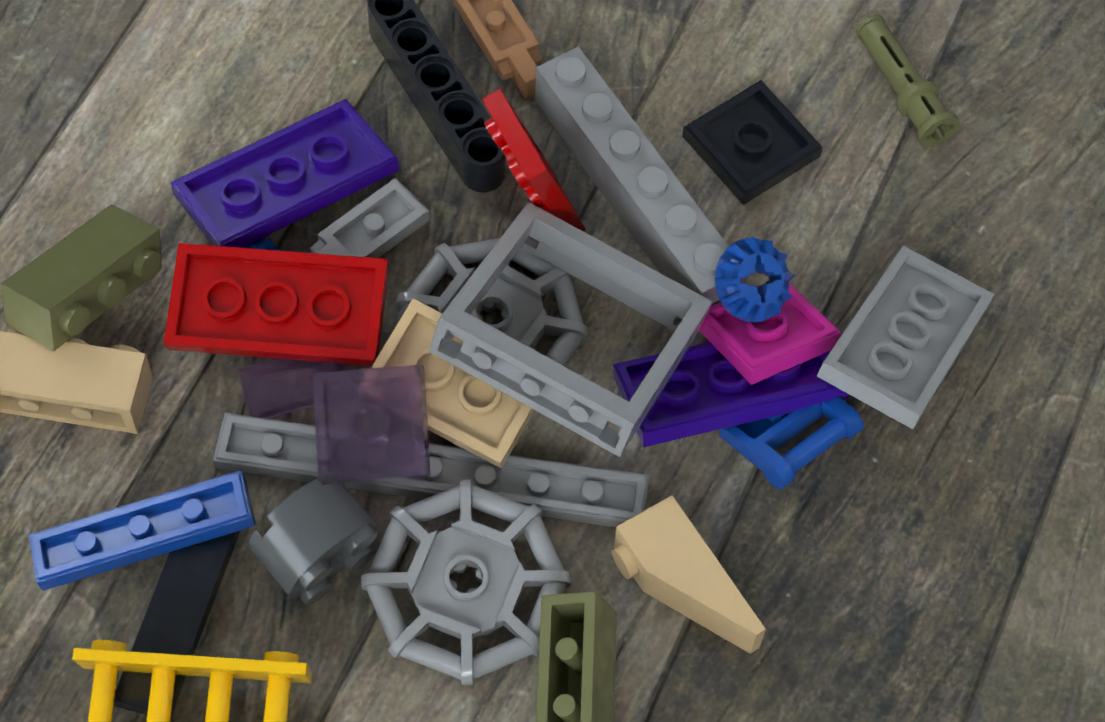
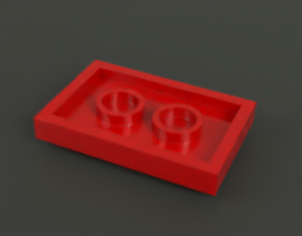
(527, 160)

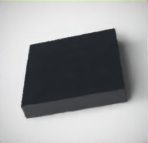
(752, 142)

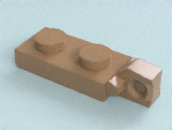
(503, 40)

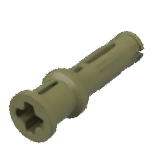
(916, 96)

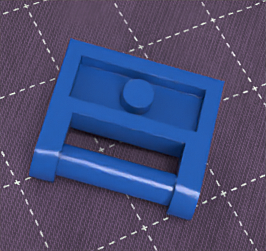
(762, 437)

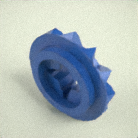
(747, 301)

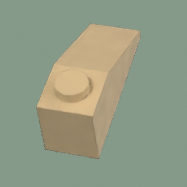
(681, 571)

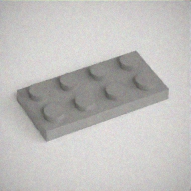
(906, 337)

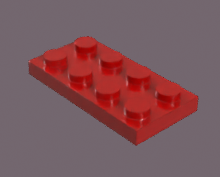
(277, 304)

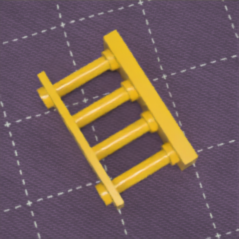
(110, 656)

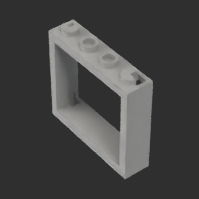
(542, 381)

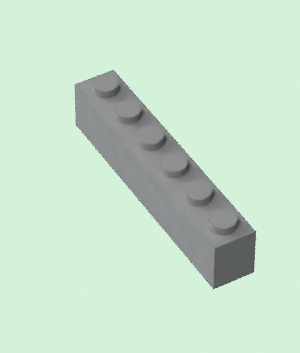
(629, 172)

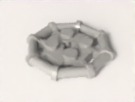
(512, 293)
(437, 596)

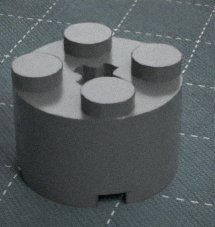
(315, 538)

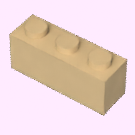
(74, 382)

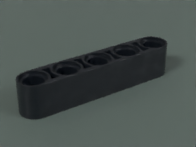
(396, 31)

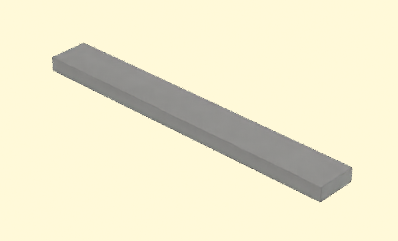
(556, 487)

